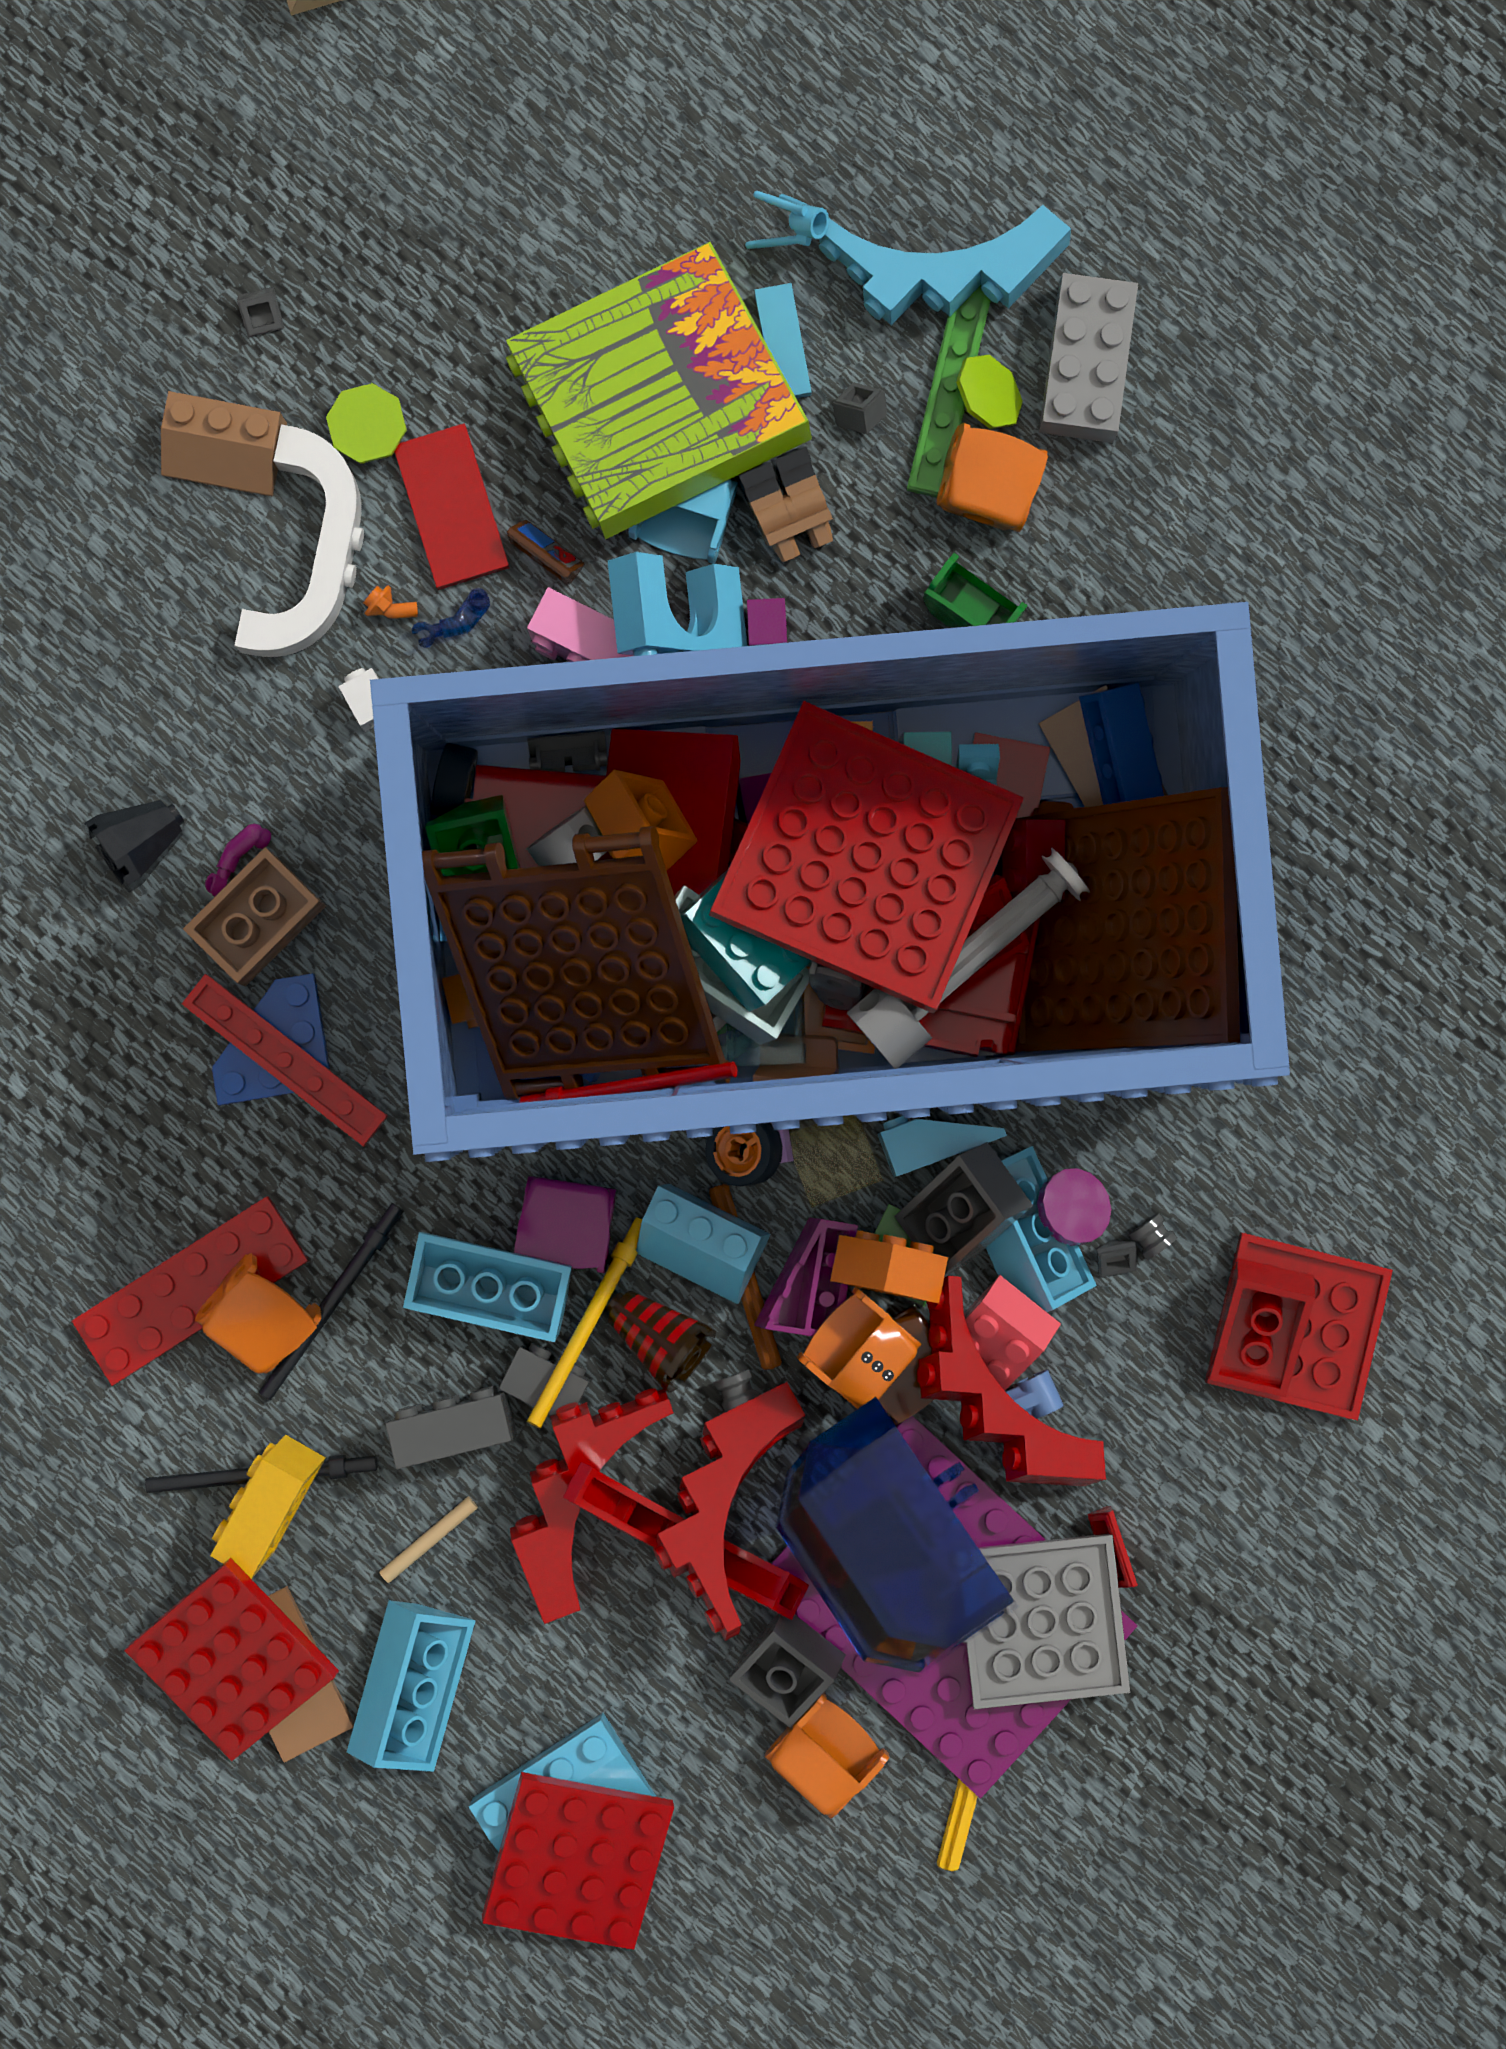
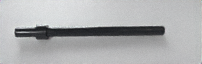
(374, 1240)
(335, 1467)

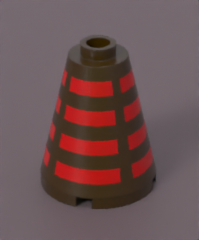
(660, 1337)

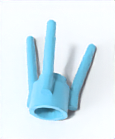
(804, 219)

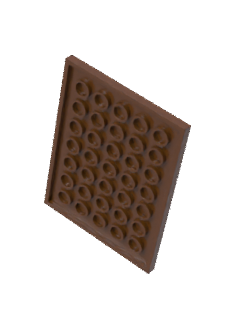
(1154, 938)

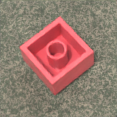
(1008, 1330)

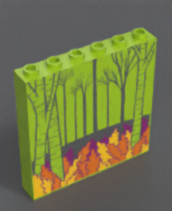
(657, 391)

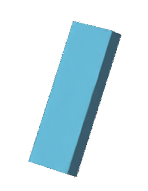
(783, 335)

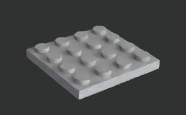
(1063, 1635)

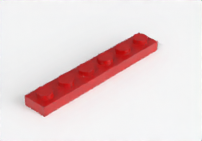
(285, 1060)

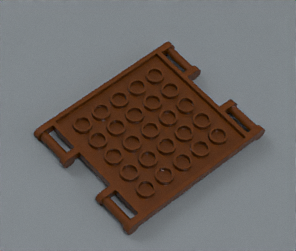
(575, 963)

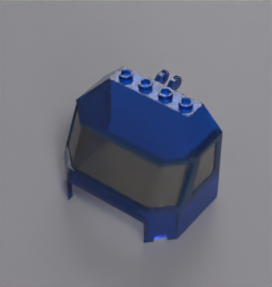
(888, 1544)

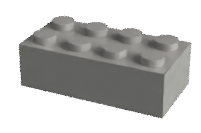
(1088, 357)

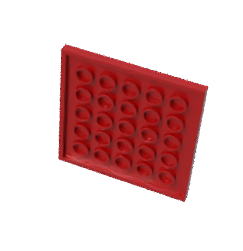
(867, 857)

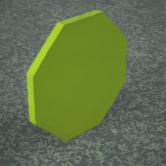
(989, 391)
(366, 423)

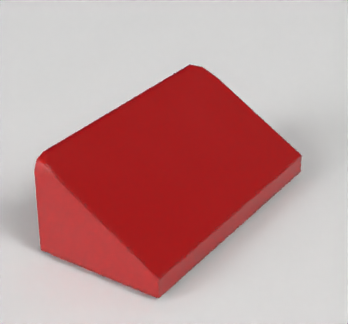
(1104, 1522)

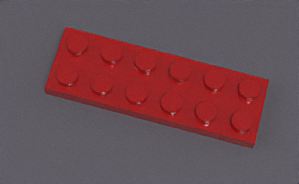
(163, 1303)

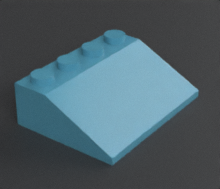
(585, 1756)

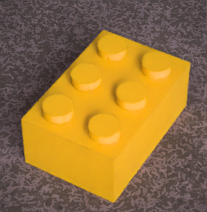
(266, 1504)

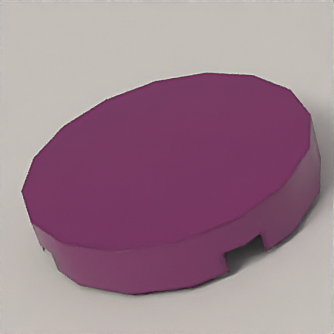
(1074, 1206)

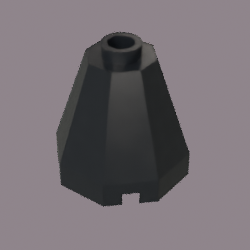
(135, 839)

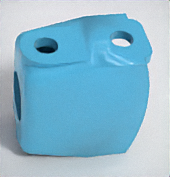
(692, 527)

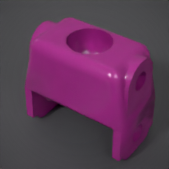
(566, 1223)

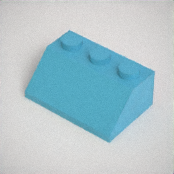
(700, 1242)

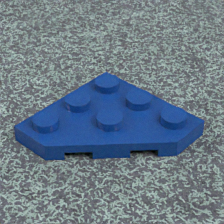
(294, 1010)

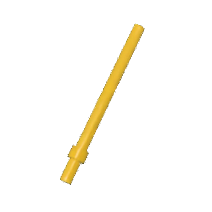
(623, 1256)

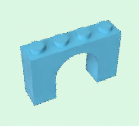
(645, 618)

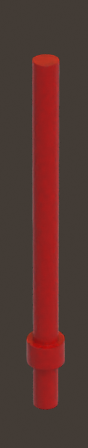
(641, 1084)

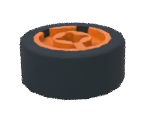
(758, 1160)

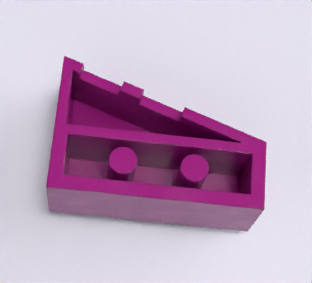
(804, 1289)

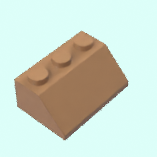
(220, 443)

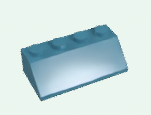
(1027, 1252)
(488, 1287)
(410, 1687)

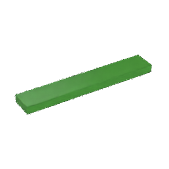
(945, 402)

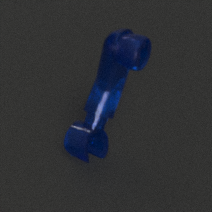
(461, 623)

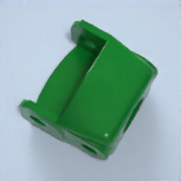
(965, 600)

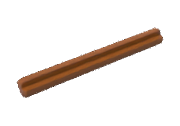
(752, 1297)

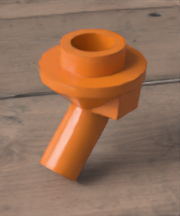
(380, 603)

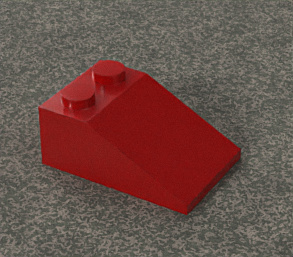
(1262, 1327)

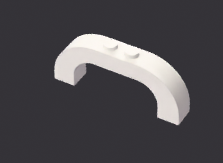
(332, 571)

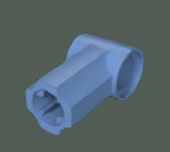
(1037, 1394)

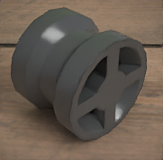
(1152, 1236)
(735, 1389)

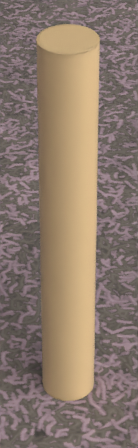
(428, 1539)

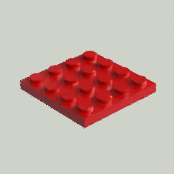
(1340, 1329)
(231, 1660)
(577, 1861)

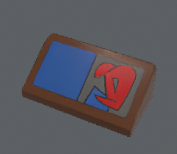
(545, 551)

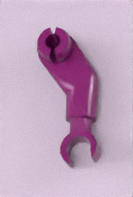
(239, 845)

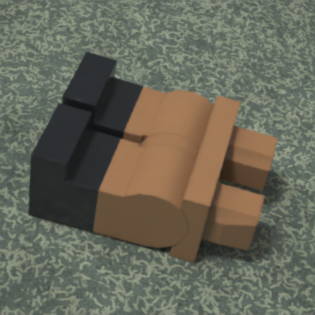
(789, 514)

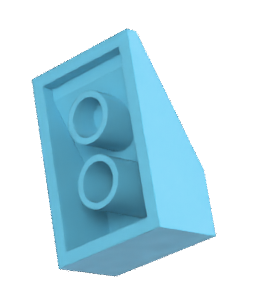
(928, 1141)

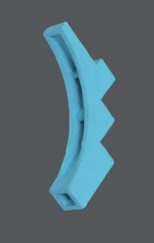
(947, 279)

